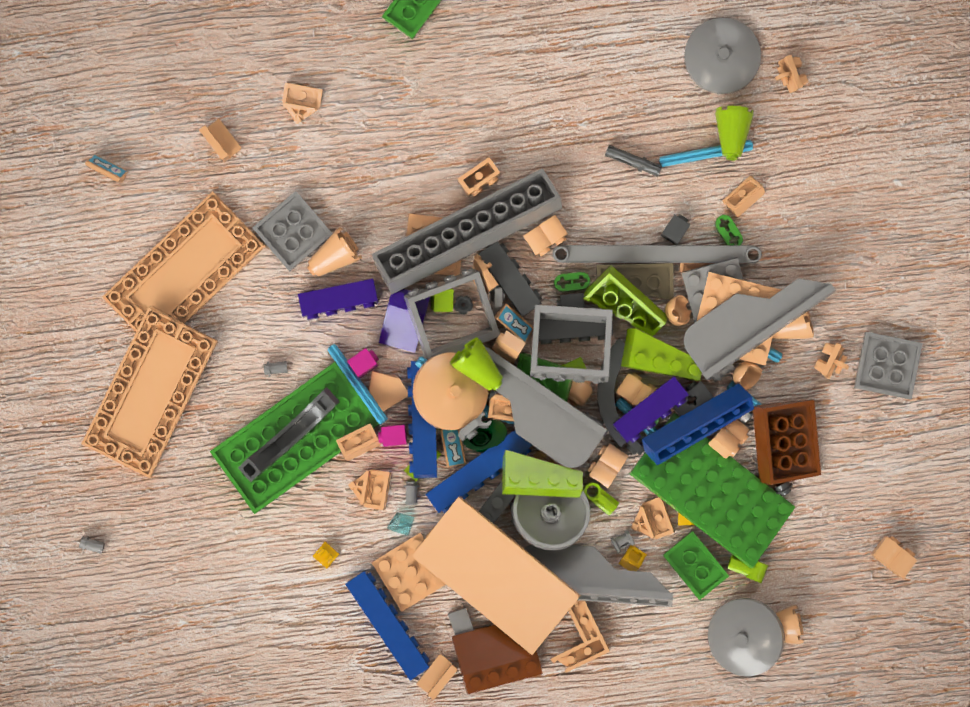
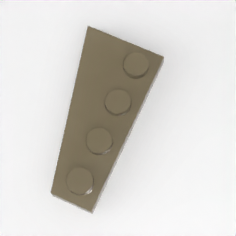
(649, 278)

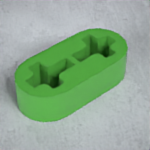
(732, 228)
(573, 286)

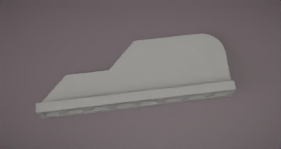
(747, 322)
(546, 418)
(598, 580)

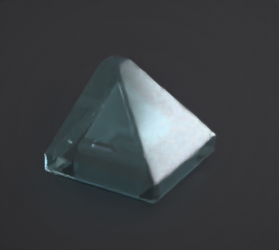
(401, 523)

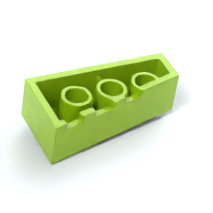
(618, 294)
(654, 356)
(538, 478)

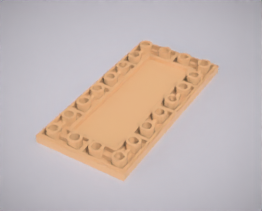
(186, 265)
(149, 392)
(496, 575)

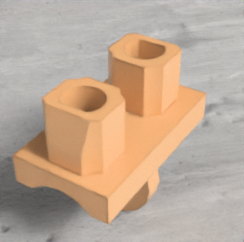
(789, 73)
(835, 353)

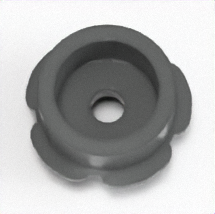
(458, 305)
(783, 488)

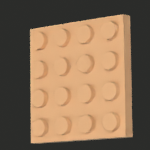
(721, 288)

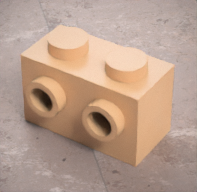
(479, 177)

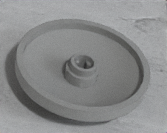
(722, 55)
(551, 520)
(746, 637)

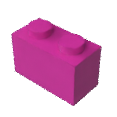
(363, 362)
(393, 435)

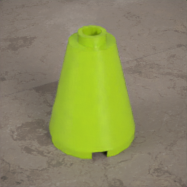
(733, 130)
(477, 365)

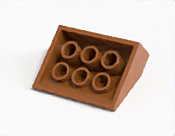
(786, 441)
(492, 659)

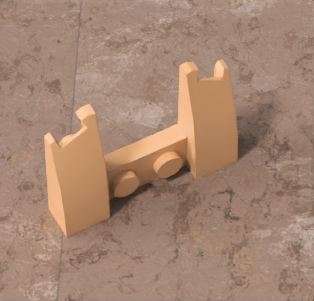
(593, 640)

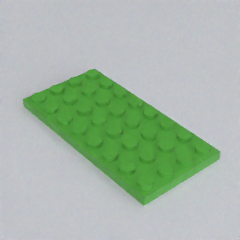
(308, 454)
(717, 498)

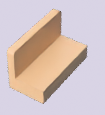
(221, 140)
(358, 442)
(437, 676)

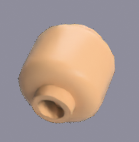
(579, 393)

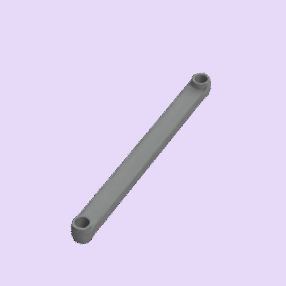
(655, 253)

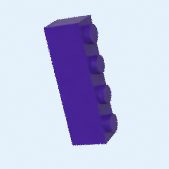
(338, 298)
(650, 409)

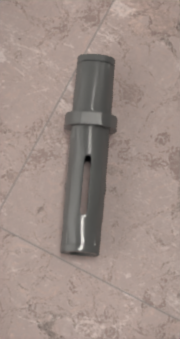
(627, 158)

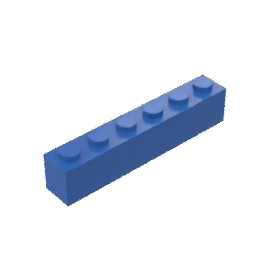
(698, 424)
(424, 437)
(475, 472)
(388, 625)

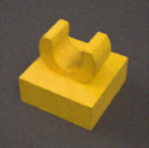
(326, 555)

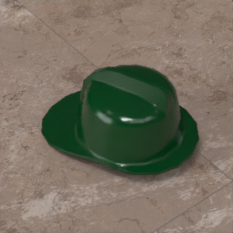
(487, 437)

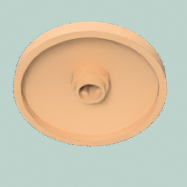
(446, 395)

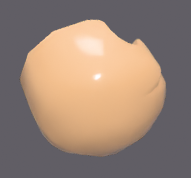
(677, 310)
(747, 374)

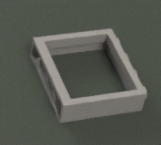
(434, 288)
(571, 314)

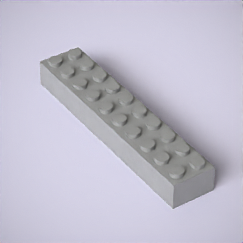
(467, 231)

